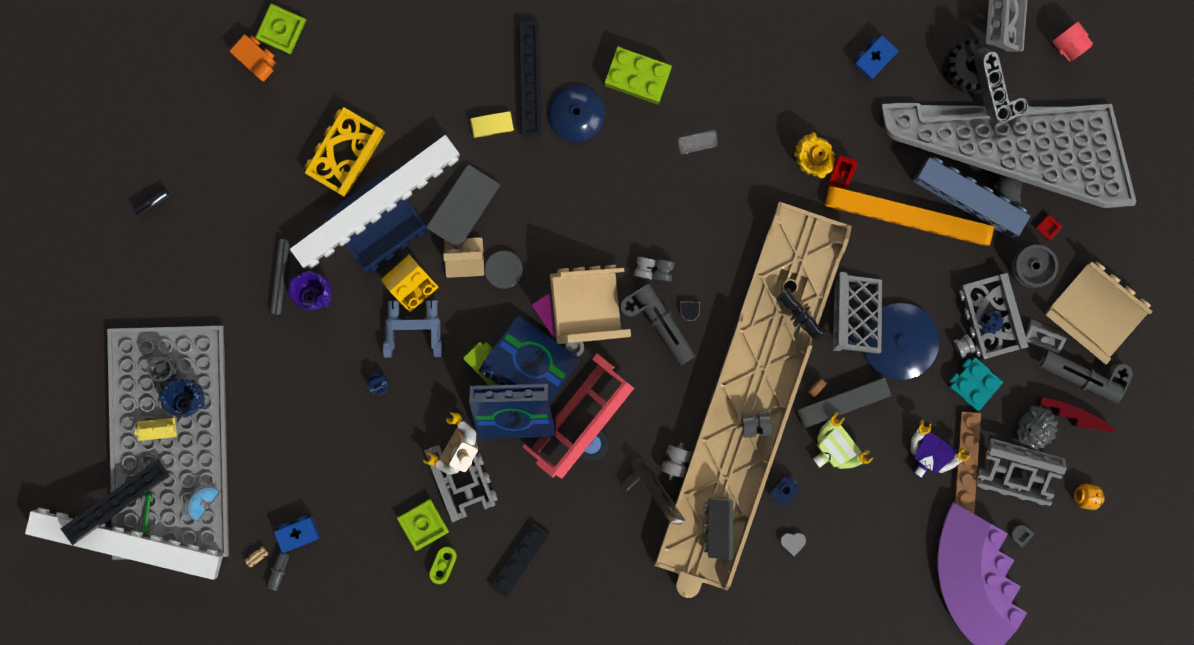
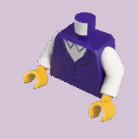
(933, 452)

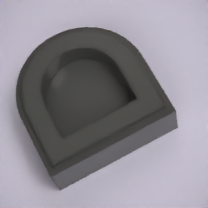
(1021, 535)

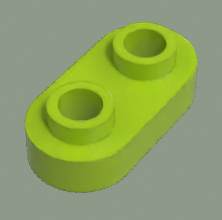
(443, 564)

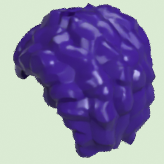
(310, 286)

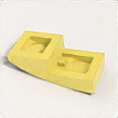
(491, 124)

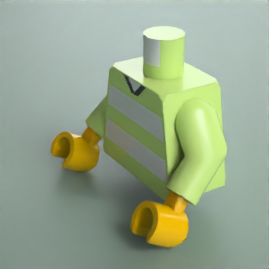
(838, 447)

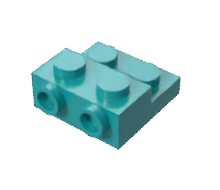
(975, 383)

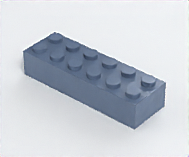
(971, 198)

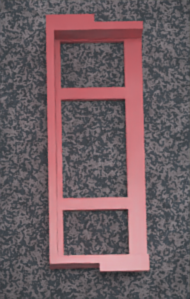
(609, 408)

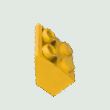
(409, 283)

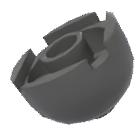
(1010, 189)

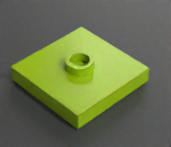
(280, 29)
(423, 524)

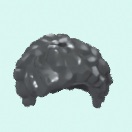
(1042, 428)

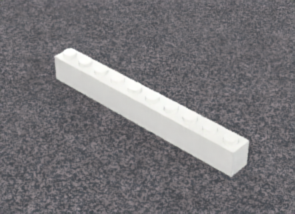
(374, 202)
(129, 545)

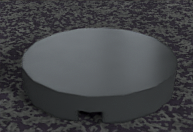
(503, 269)

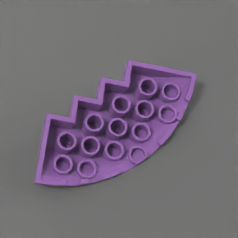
(975, 579)

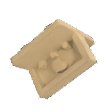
(466, 260)

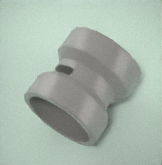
(644, 268)

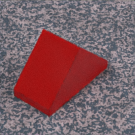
(842, 172)

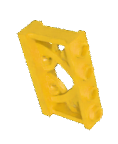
(349, 178)

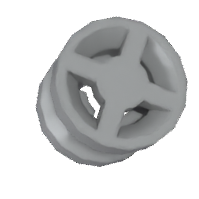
(964, 346)

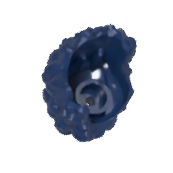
(182, 393)

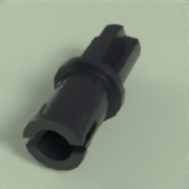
(151, 201)

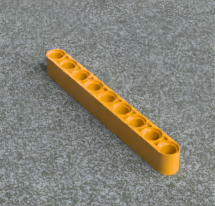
(909, 216)

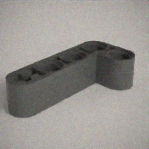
(988, 63)

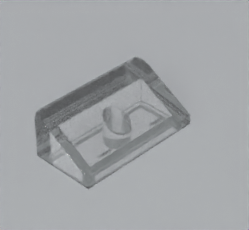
(697, 142)

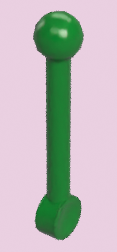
(145, 528)

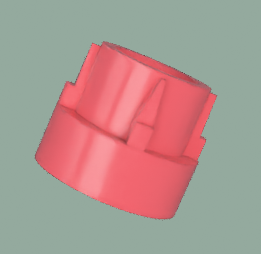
(1073, 42)

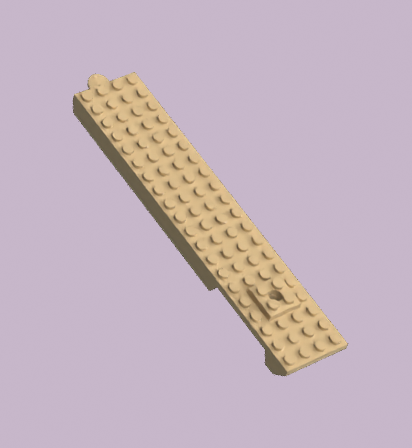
(756, 376)

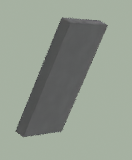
(463, 206)

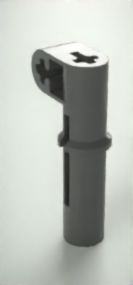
(649, 301)
(1106, 387)

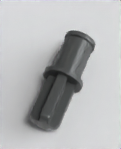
(278, 571)

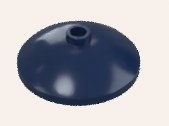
(576, 127)

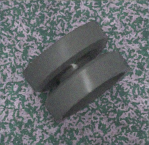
(1023, 269)

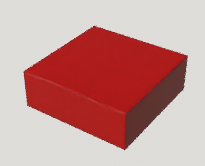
(1048, 227)

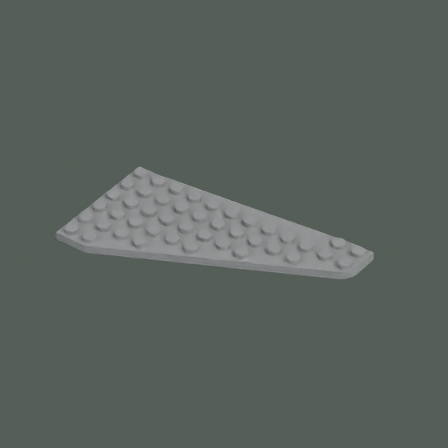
(1050, 147)

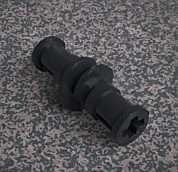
(801, 316)

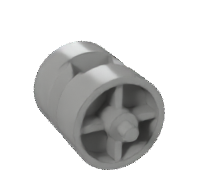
(676, 461)

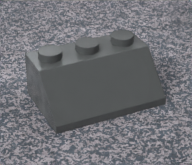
(719, 528)

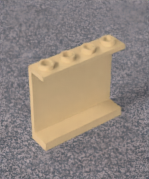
(586, 304)
(1098, 311)

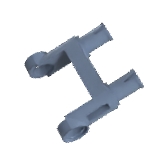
(393, 323)

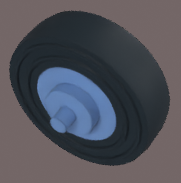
(596, 448)

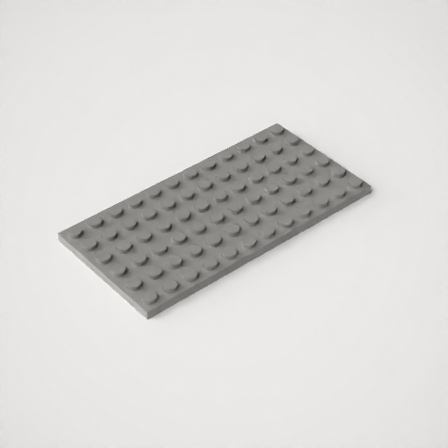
(200, 442)

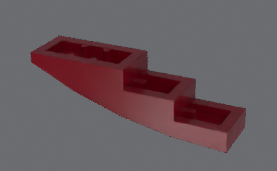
(1081, 417)

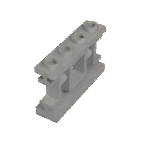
(1025, 459)
(445, 483)

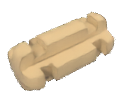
(255, 557)

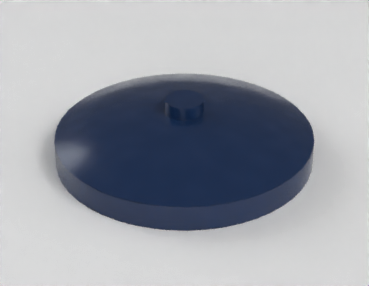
(907, 342)

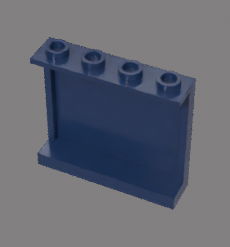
(384, 236)

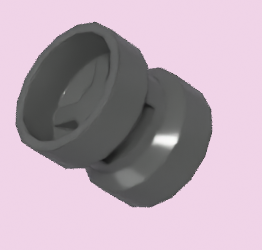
(663, 270)

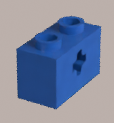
(885, 53)
(288, 541)

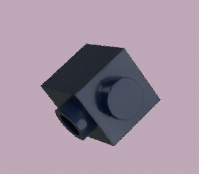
(784, 490)

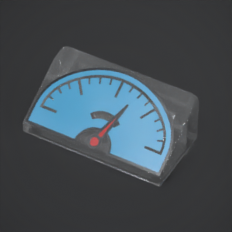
(200, 500)

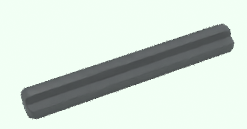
(279, 277)

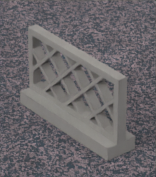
(841, 316)

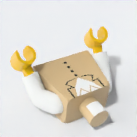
(459, 450)

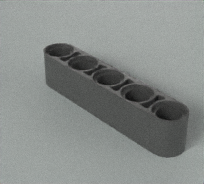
(844, 402)

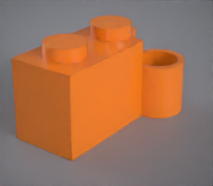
(253, 57)

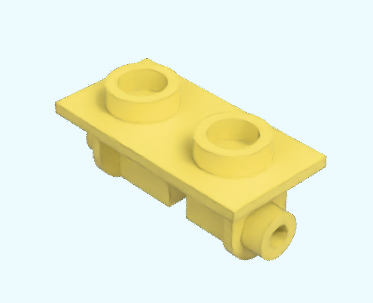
(156, 429)

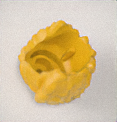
(809, 158)

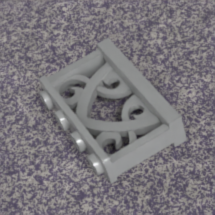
(1007, 24)
(1009, 304)

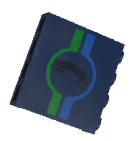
(529, 357)
(512, 411)

